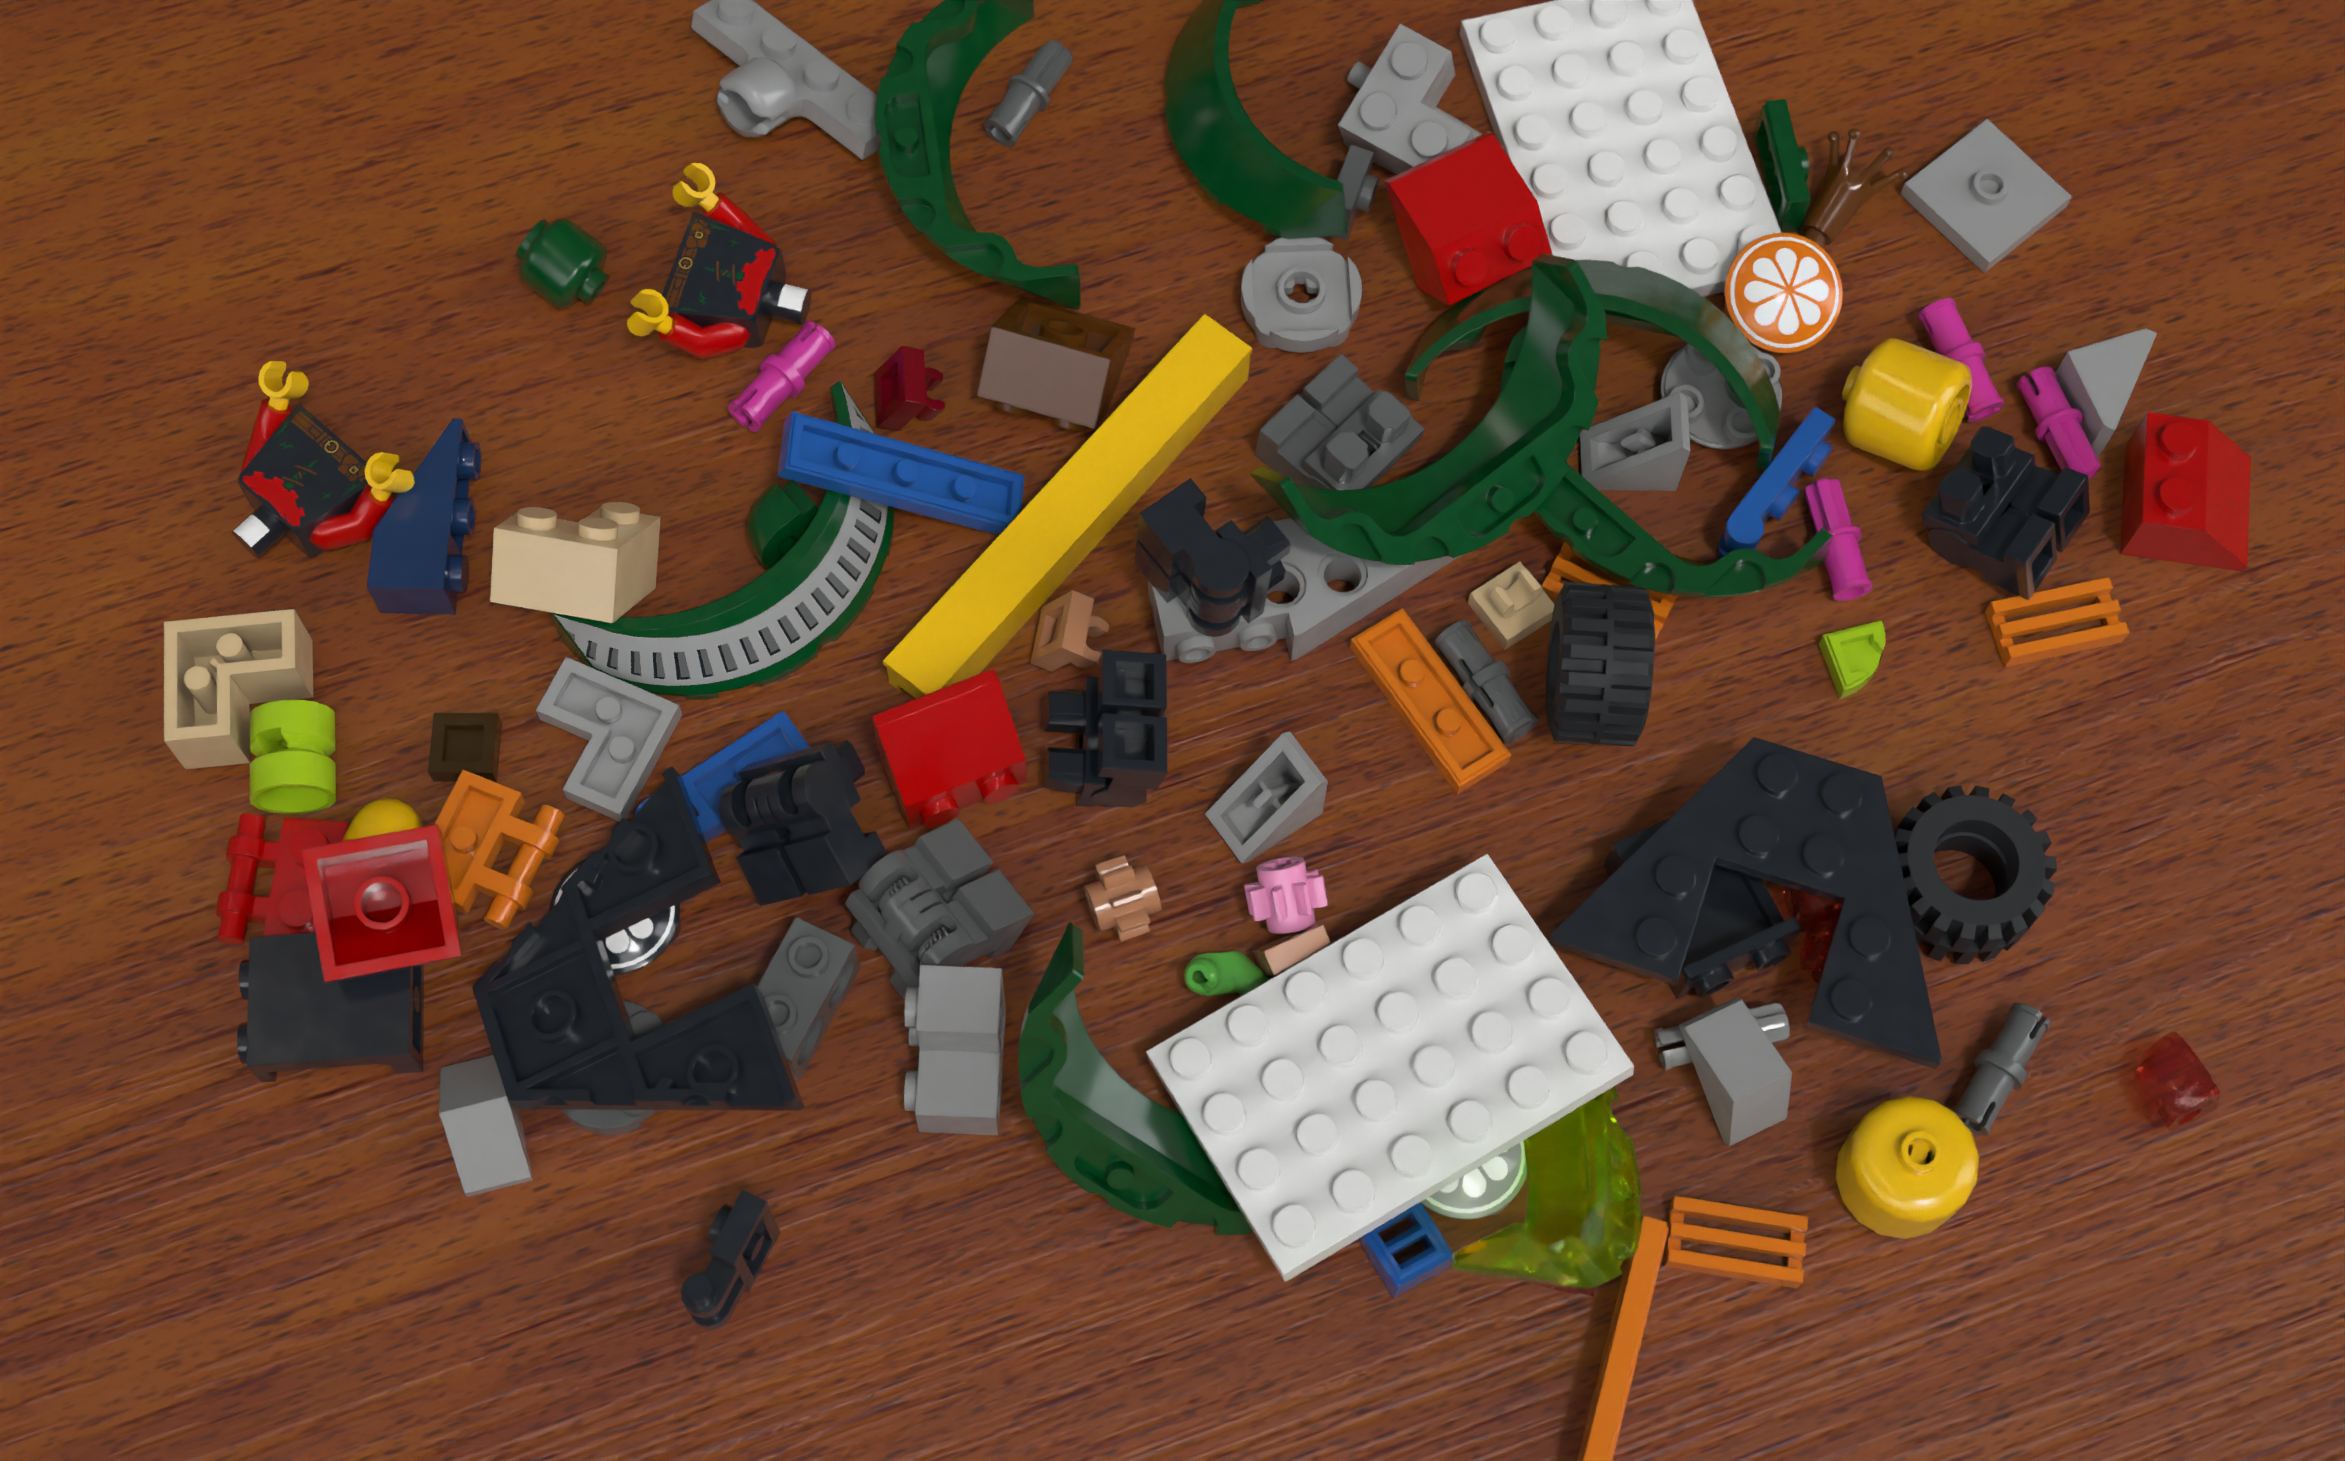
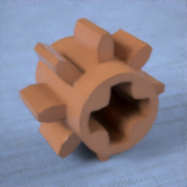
(1122, 898)

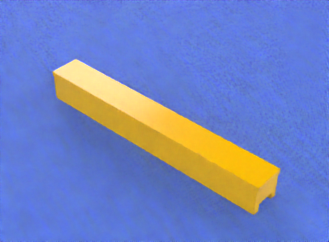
(1072, 512)

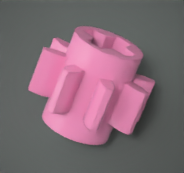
(1286, 895)

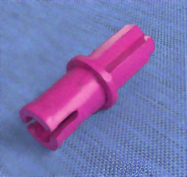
(2058, 422)
(1844, 556)

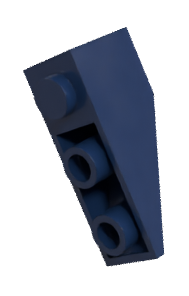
(421, 536)

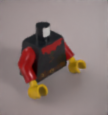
(722, 280)
(307, 478)

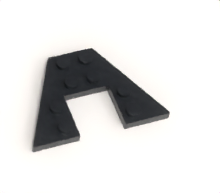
(1798, 827)
(562, 1019)

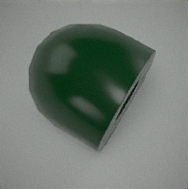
(778, 521)

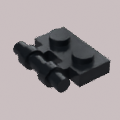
(740, 1247)

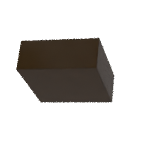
(464, 743)

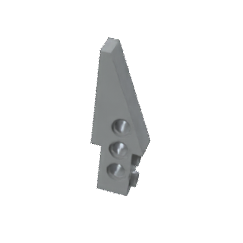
(1313, 614)

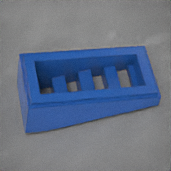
(1420, 1267)

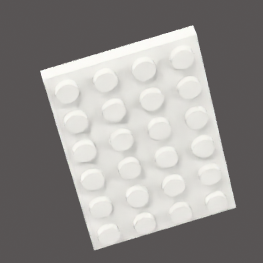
(1622, 134)
(1388, 1066)

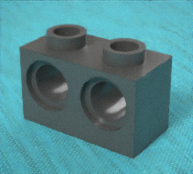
(807, 988)

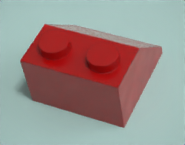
(1466, 219)
(2185, 494)
(950, 750)
(382, 903)

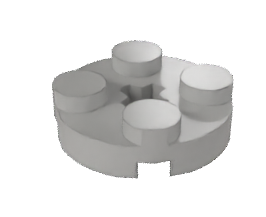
(1294, 325)

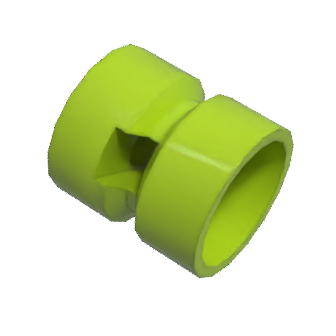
(292, 757)

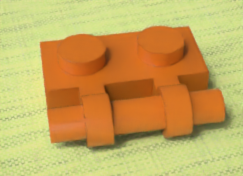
(474, 828)

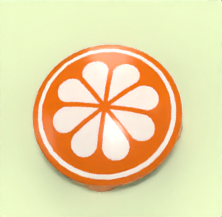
(1783, 292)

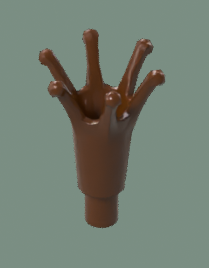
(1845, 189)

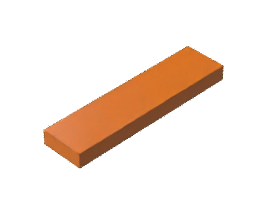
(1623, 1344)

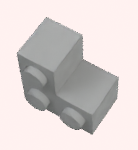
(1397, 105)
(960, 1035)

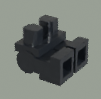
(2005, 513)
(1208, 571)
(1116, 730)
(799, 823)

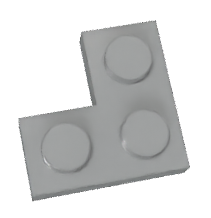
(624, 733)

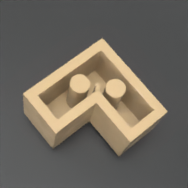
(579, 567)
(221, 668)

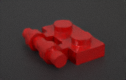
(289, 904)

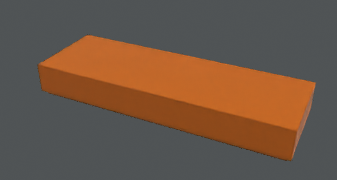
(1430, 701)

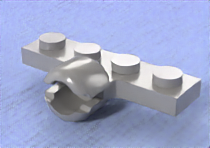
(783, 78)

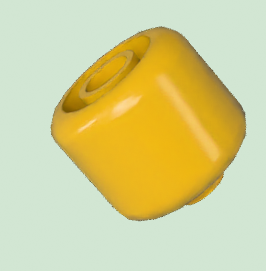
(1906, 403)
(1907, 1167)

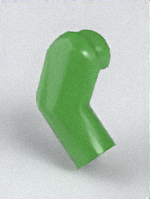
(1223, 974)

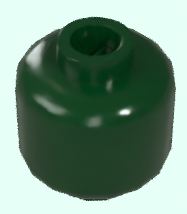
(562, 262)

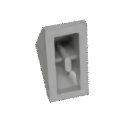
(2101, 381)
(1639, 448)
(1270, 799)
(1738, 1070)
(482, 1127)

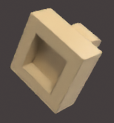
(1512, 605)

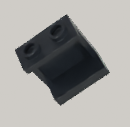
(1733, 929)
(316, 1024)

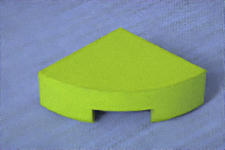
(1853, 655)

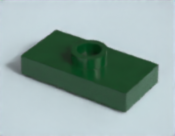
(1782, 165)

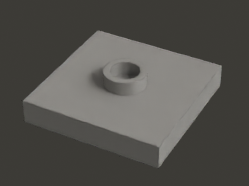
(1985, 195)

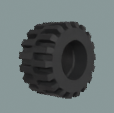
(1600, 664)
(1997, 839)

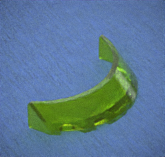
(1579, 1206)

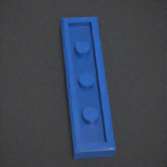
(899, 474)

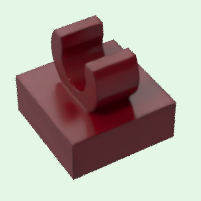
(903, 389)

